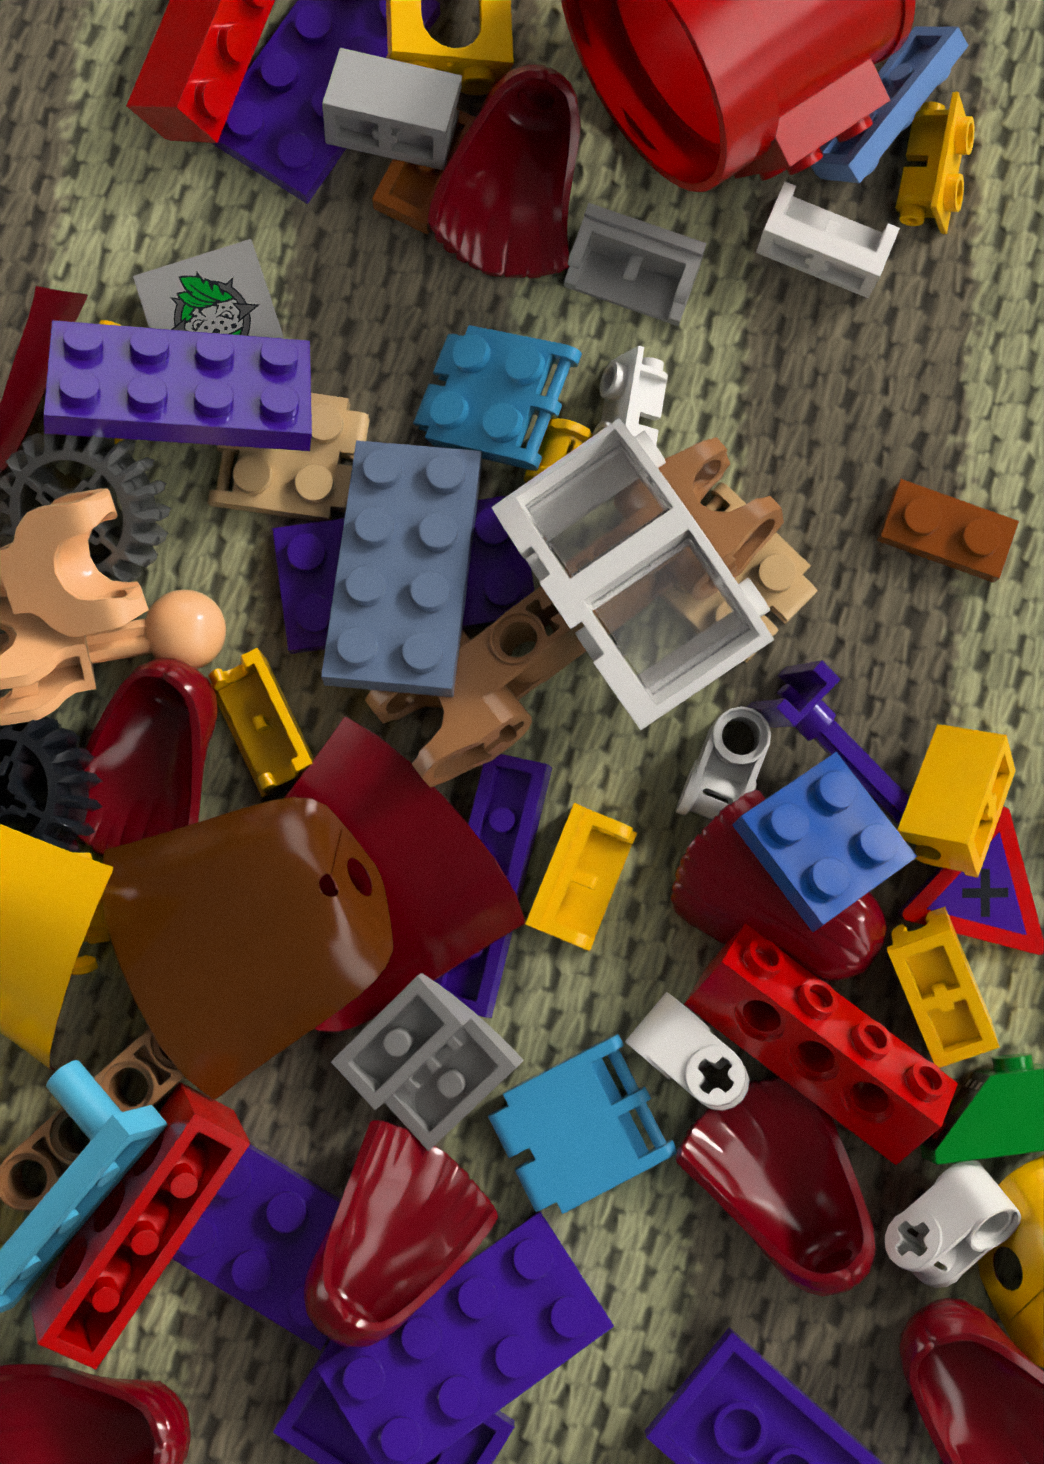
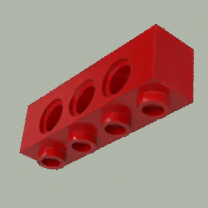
(822, 1045)
(137, 1229)

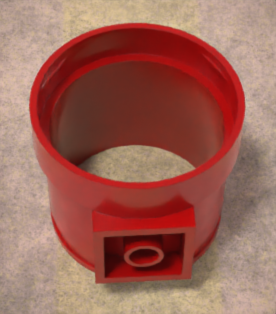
(736, 81)

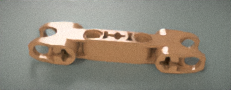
(489, 682)

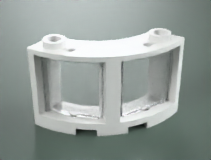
(639, 567)

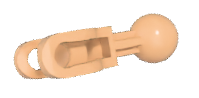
(52, 571)
(50, 666)

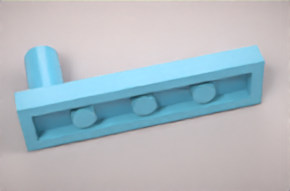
(113, 1149)

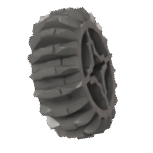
(38, 483)

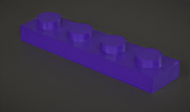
(507, 823)

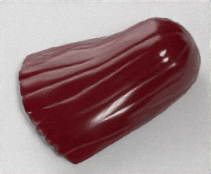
(512, 178)
(150, 754)
(728, 886)
(786, 1183)
(394, 1238)
(973, 1386)
(88, 1419)

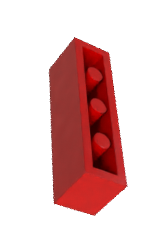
(197, 66)

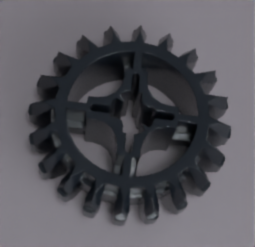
(49, 778)

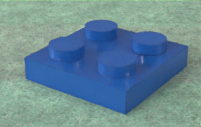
(824, 841)

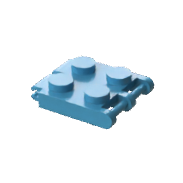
(493, 393)
(579, 1129)

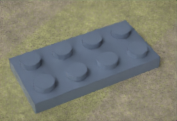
(403, 569)

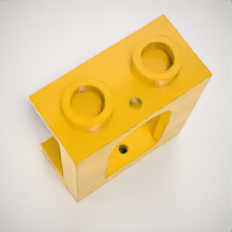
(479, 63)

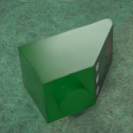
(993, 1114)

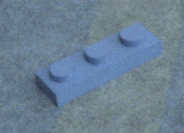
(909, 80)

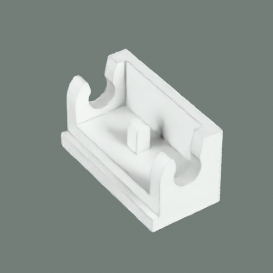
(825, 243)

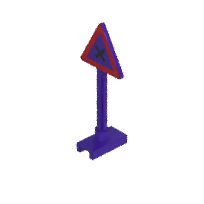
(987, 908)

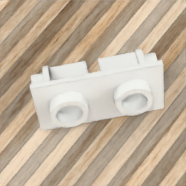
(633, 389)

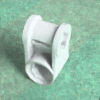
(722, 771)
(683, 1048)
(956, 1221)

